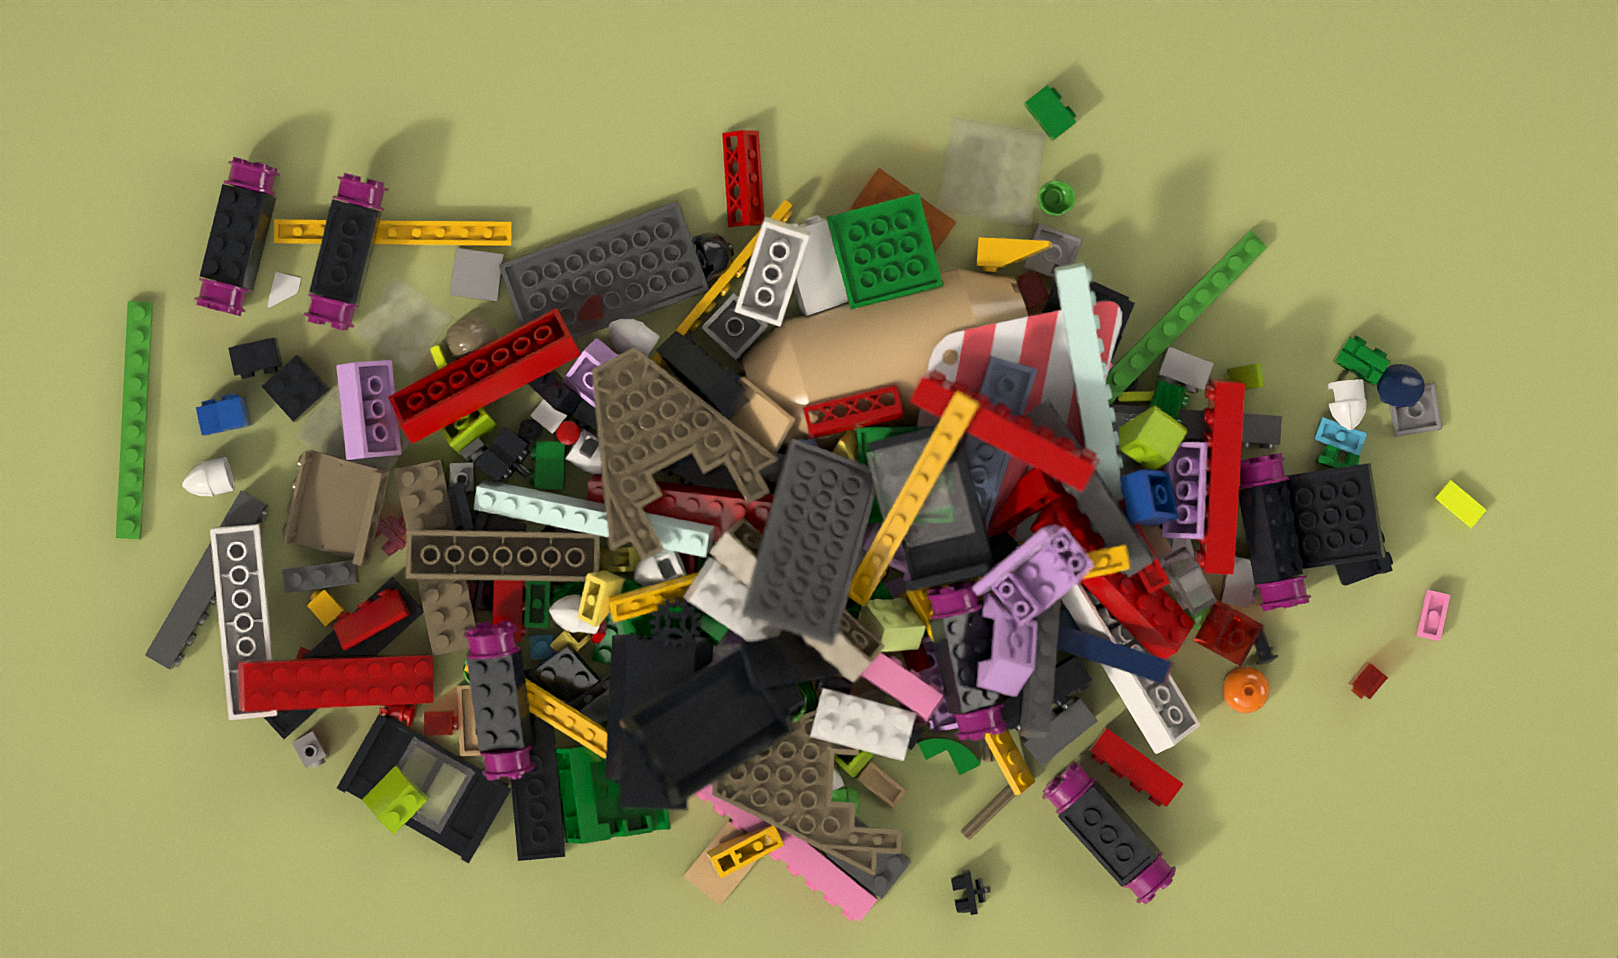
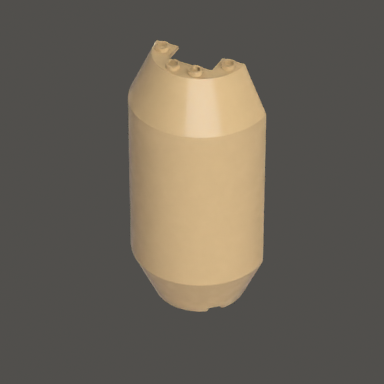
(872, 348)

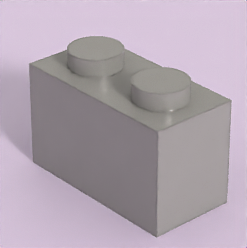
(1238, 588)

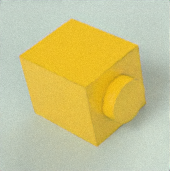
(325, 606)

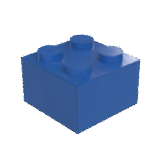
(1149, 498)

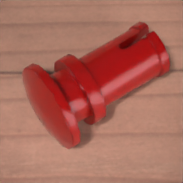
(568, 433)
(401, 711)

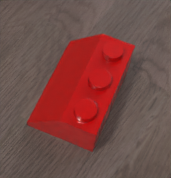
(370, 618)

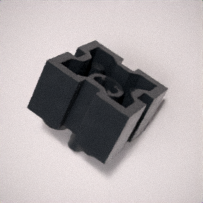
(505, 456)

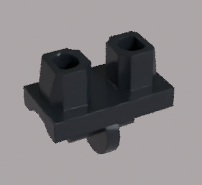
(964, 881)

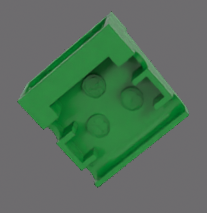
(592, 802)

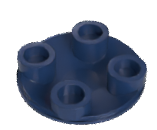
(1400, 386)

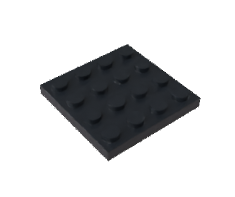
(1336, 515)

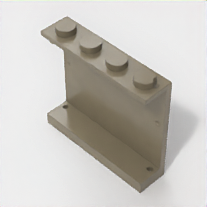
(336, 506)

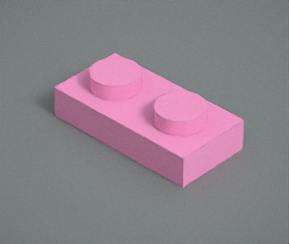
(1432, 615)

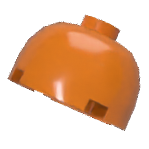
(1245, 689)

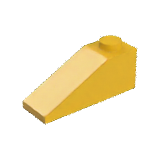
(1002, 253)
(744, 850)

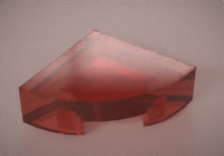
(591, 309)

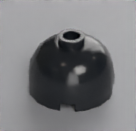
(713, 254)

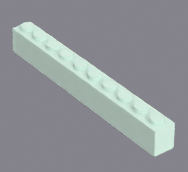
(1089, 371)
(585, 516)

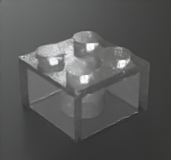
(1187, 581)

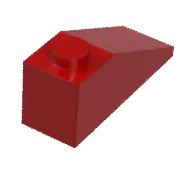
(1027, 498)

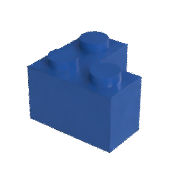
(223, 415)

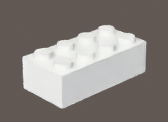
(772, 271)
(723, 598)
(863, 724)

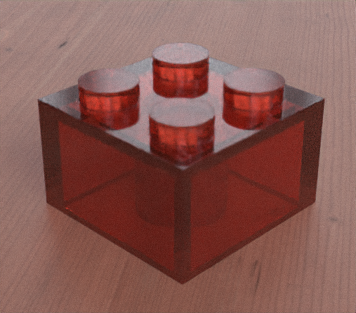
(1228, 633)

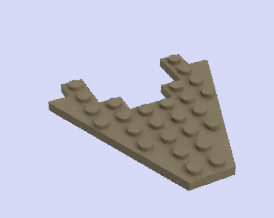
(649, 424)
(793, 792)

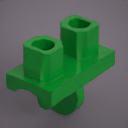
(1329, 456)

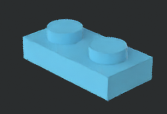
(1336, 435)

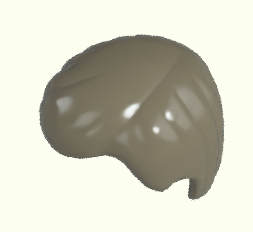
(469, 336)

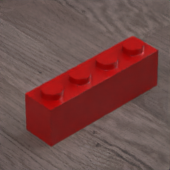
(509, 604)
(1136, 767)

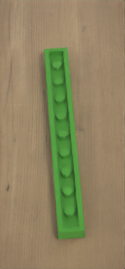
(1183, 313)
(134, 420)

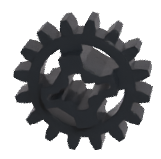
(667, 631)

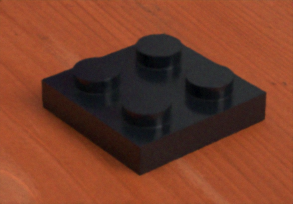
(565, 674)

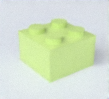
(892, 623)

